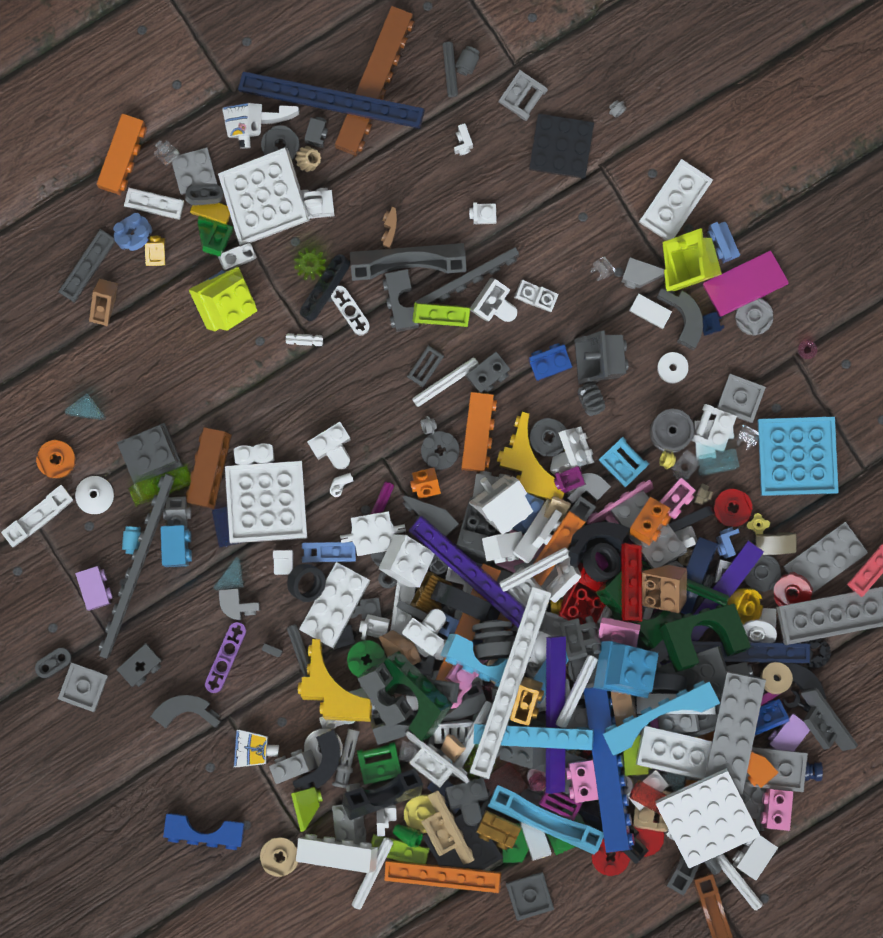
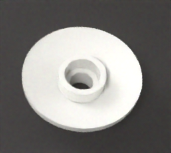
(104, 495)
(760, 631)

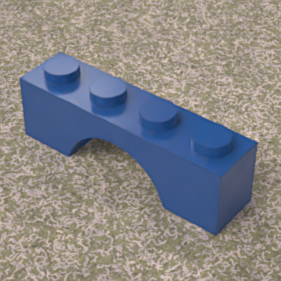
(179, 827)

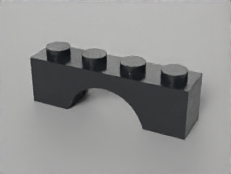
(401, 788)

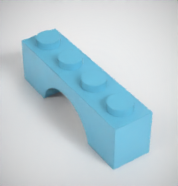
(460, 651)

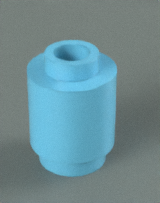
(130, 539)

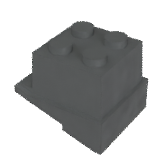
(600, 357)
(150, 453)
(526, 756)

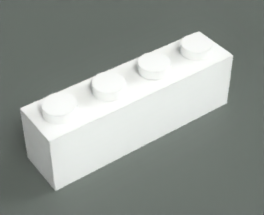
(337, 854)

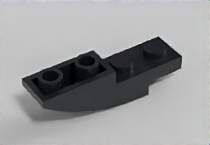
(591, 813)

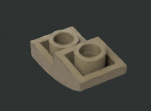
(777, 544)

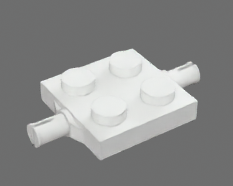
(372, 533)

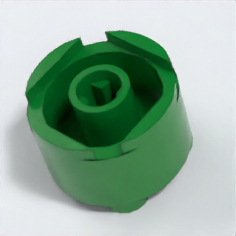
(360, 650)

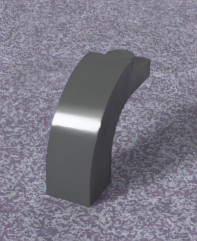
(691, 316)
(185, 703)

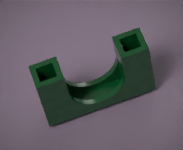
(722, 620)
(649, 634)
(431, 702)

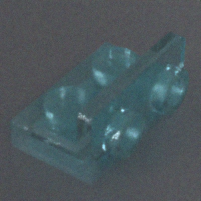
(718, 462)

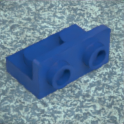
(549, 362)
(771, 716)

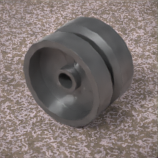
(663, 438)

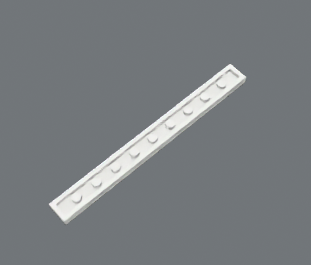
(510, 683)

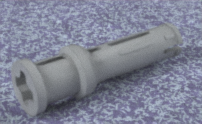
(344, 768)

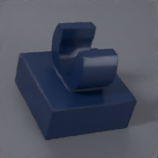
(711, 324)

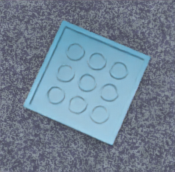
(797, 456)

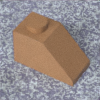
(103, 302)
(394, 642)

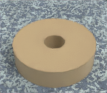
(782, 672)

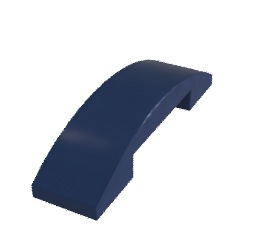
(697, 569)

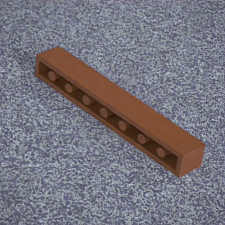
(376, 76)

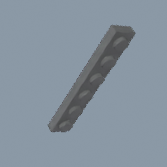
(473, 276)

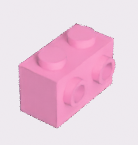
(678, 495)
(582, 780)
(776, 809)

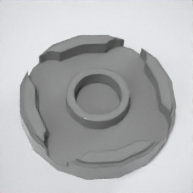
(754, 317)

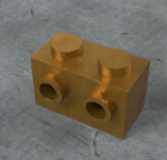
(526, 701)

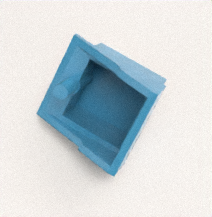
(625, 669)

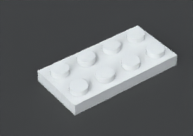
(676, 200)
(335, 605)
(673, 752)

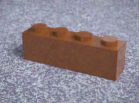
(208, 468)

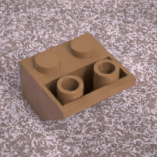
(665, 588)

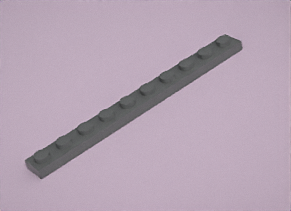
(132, 574)

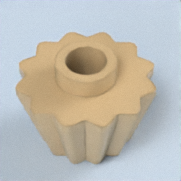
(302, 158)

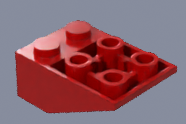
(582, 599)

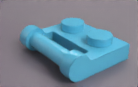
(619, 466)

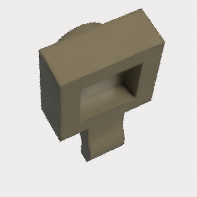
(703, 495)

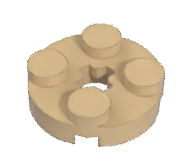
(269, 862)

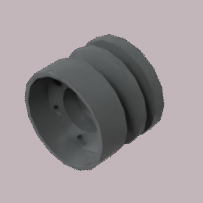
(493, 639)

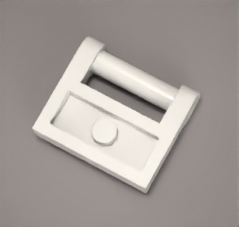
(720, 429)

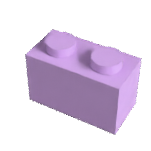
(94, 588)
(789, 734)

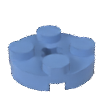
(126, 226)

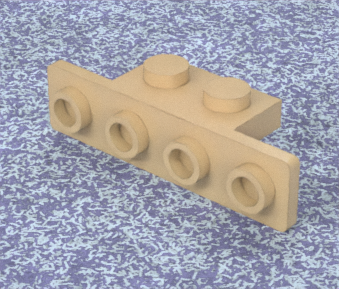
(444, 831)

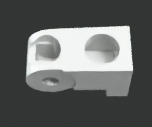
(237, 257)

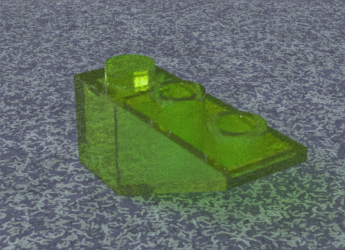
(145, 490)

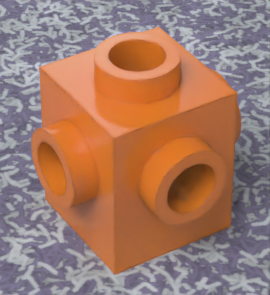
(425, 483)

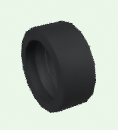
(611, 556)
(317, 588)
(669, 683)

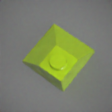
(306, 805)

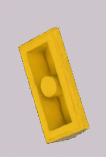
(216, 212)

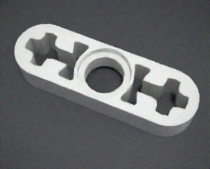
(362, 319)

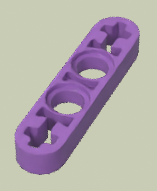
(222, 656)

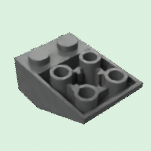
(471, 534)

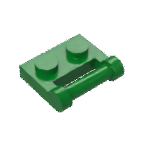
(382, 769)

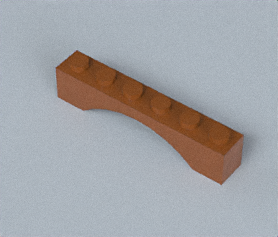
(712, 906)

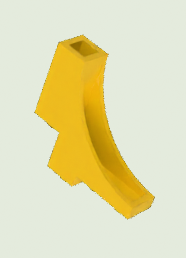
(521, 459)
(337, 702)

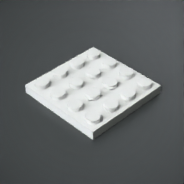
(263, 196)
(265, 502)
(707, 818)

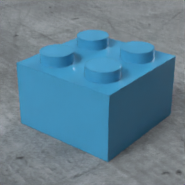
(175, 546)

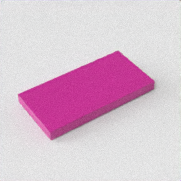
(745, 283)

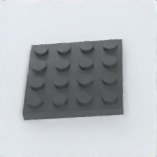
(710, 669)

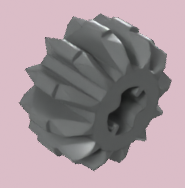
(591, 399)

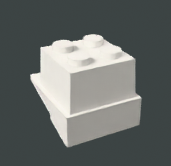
(502, 503)

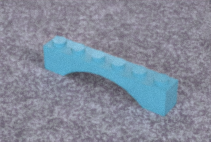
(698, 699)
(542, 737)
(545, 821)

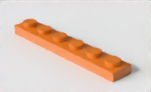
(442, 876)

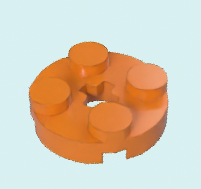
(46, 454)

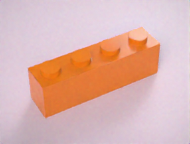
(121, 154)
(477, 432)

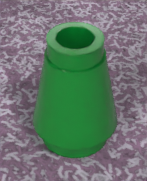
(410, 836)

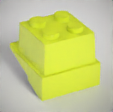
(689, 260)
(223, 300)

